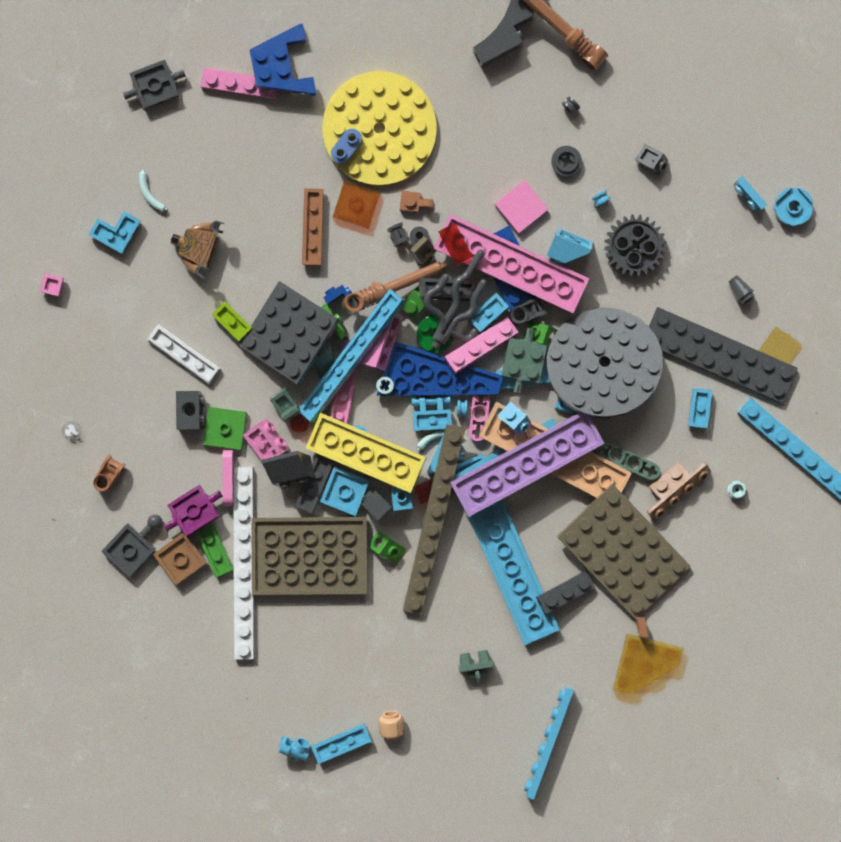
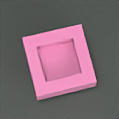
(52, 285)

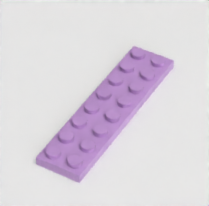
(526, 463)

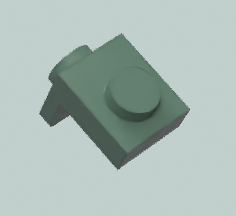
(285, 404)

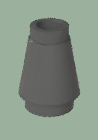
(741, 290)

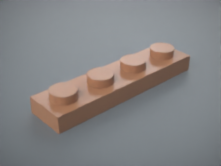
(312, 227)

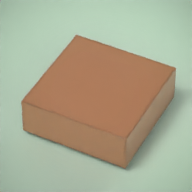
(641, 627)

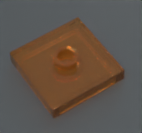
(356, 204)

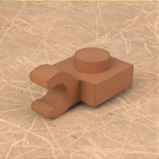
(412, 201)

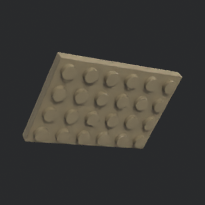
(623, 551)
(309, 555)

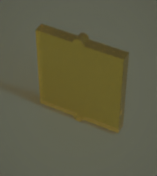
(780, 345)

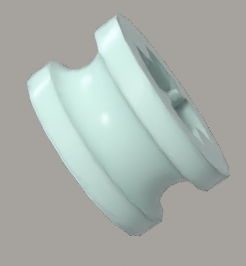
(379, 384)

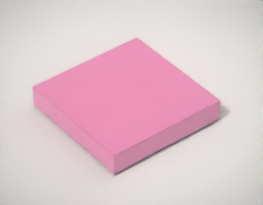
(521, 206)

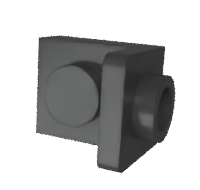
(652, 159)

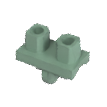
(467, 665)

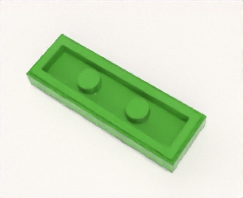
(214, 550)

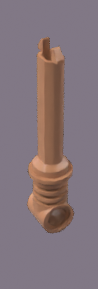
(593, 54)
(377, 291)

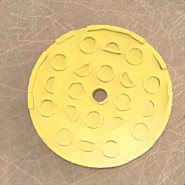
(384, 100)

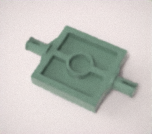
(524, 360)

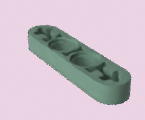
(626, 456)

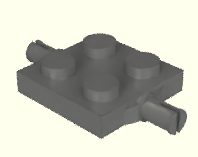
(154, 84)

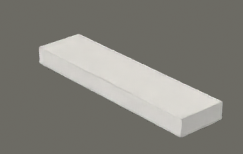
(183, 354)

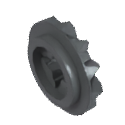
(561, 153)

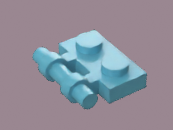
(431, 419)

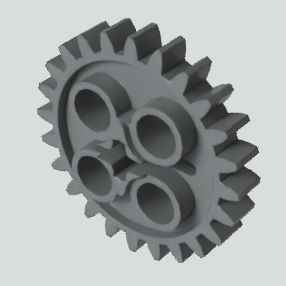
(645, 259)

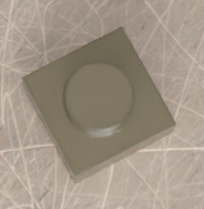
(423, 249)

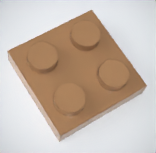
(180, 558)

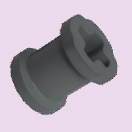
(398, 234)

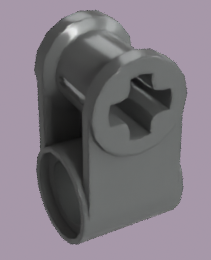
(529, 311)

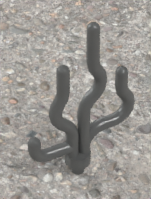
(448, 322)

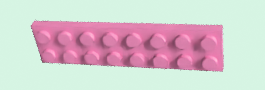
(520, 266)

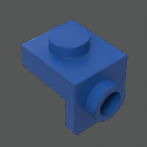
(334, 293)

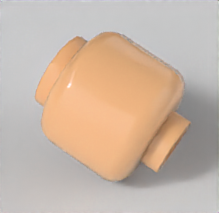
(391, 725)

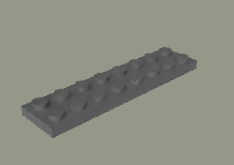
(722, 355)

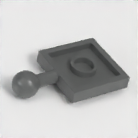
(130, 548)

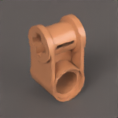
(109, 473)

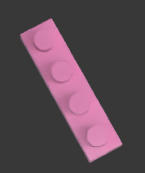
(234, 83)
(481, 345)

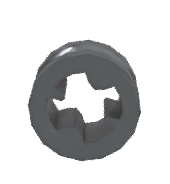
(570, 105)

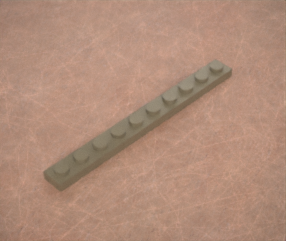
(433, 519)

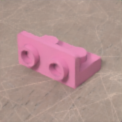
(266, 440)

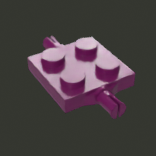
(193, 511)

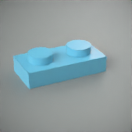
(754, 200)
(489, 312)
(700, 408)

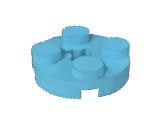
(804, 207)

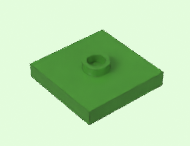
(224, 428)

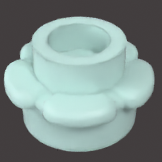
(731, 489)

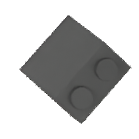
(289, 469)

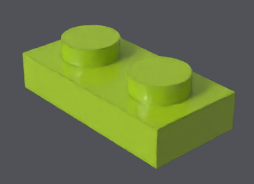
(231, 321)

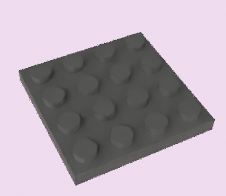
(289, 333)

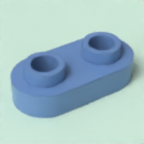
(346, 145)

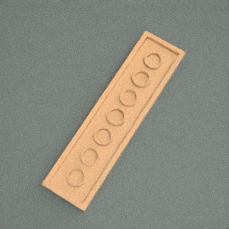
(588, 473)

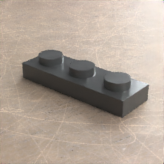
(465, 290)
(312, 490)
(565, 592)

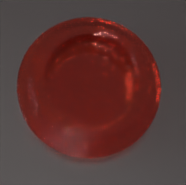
(299, 423)

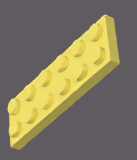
(366, 452)

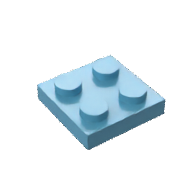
(344, 491)

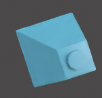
(568, 247)

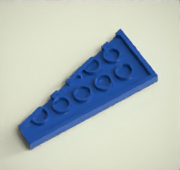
(426, 374)

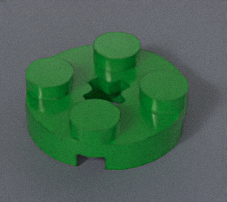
(424, 338)

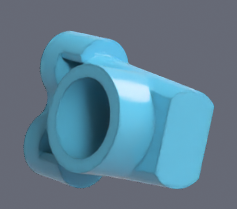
(296, 750)

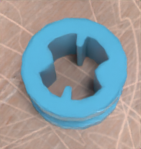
(601, 198)
(462, 408)

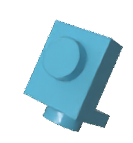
(515, 418)

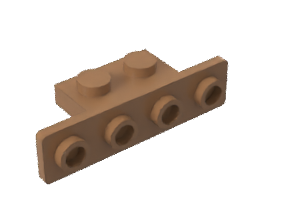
(673, 486)

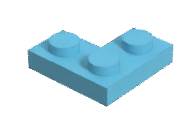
(118, 236)

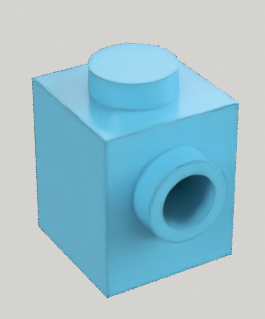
(401, 499)

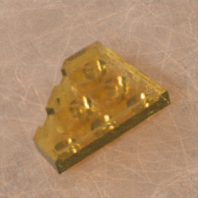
(644, 662)

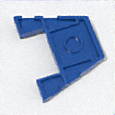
(273, 66)

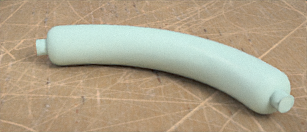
(146, 193)
(428, 438)

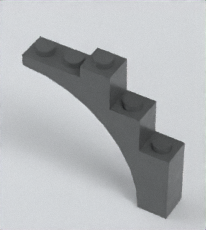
(505, 36)

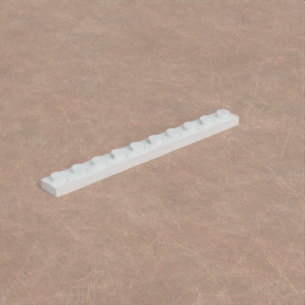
(243, 563)

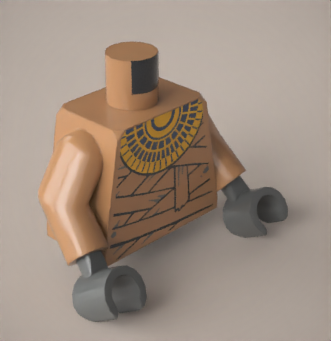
(198, 246)

